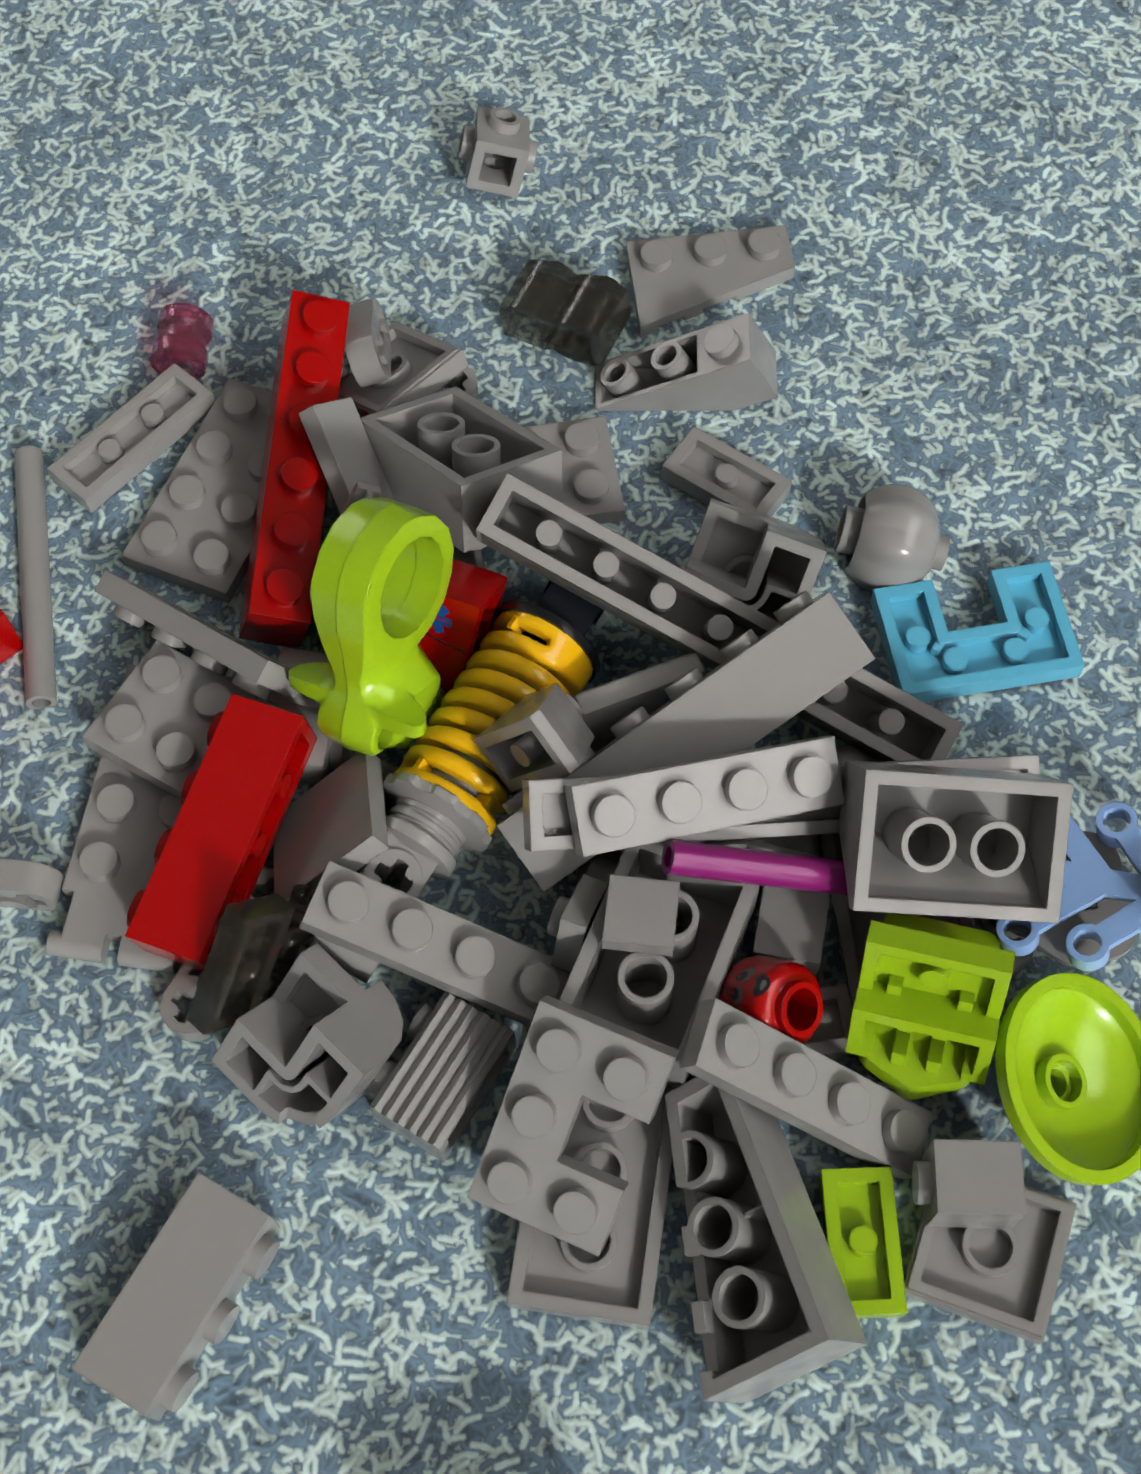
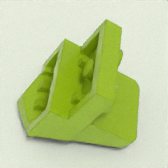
(928, 1004)

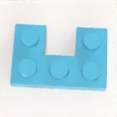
(1024, 649)

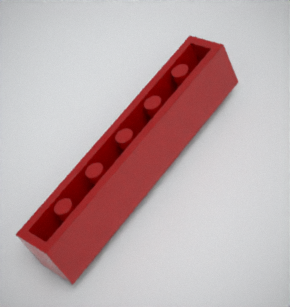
(291, 478)

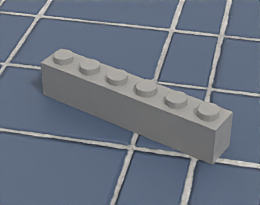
(719, 713)

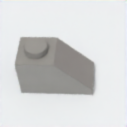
(537, 738)

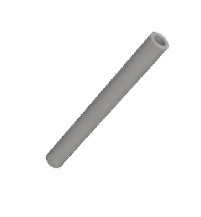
(35, 579)

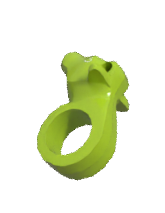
(372, 605)

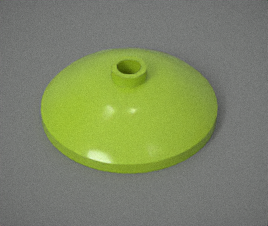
(1073, 1078)

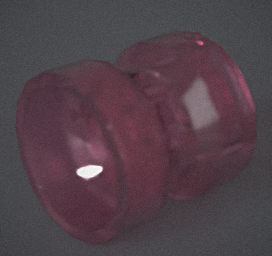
(182, 339)

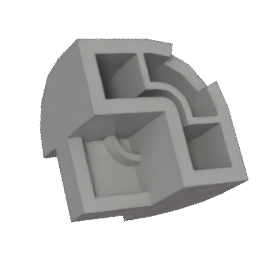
(755, 557)
(312, 1042)

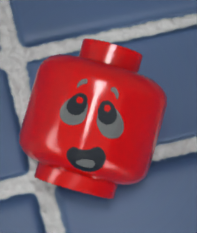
(776, 994)

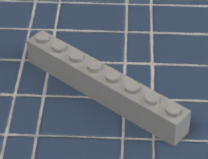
(694, 616)

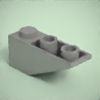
(701, 370)

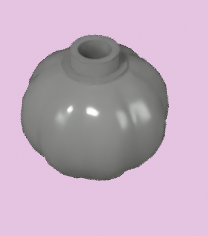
(891, 537)

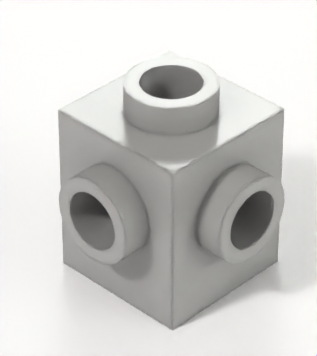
(497, 151)

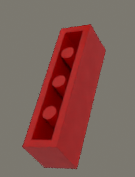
(222, 830)

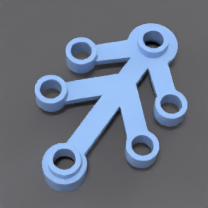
(1086, 883)

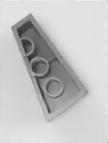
(758, 1253)

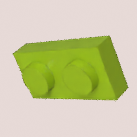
(864, 1238)

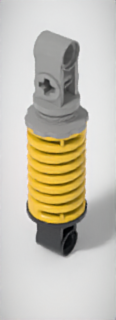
(445, 783)

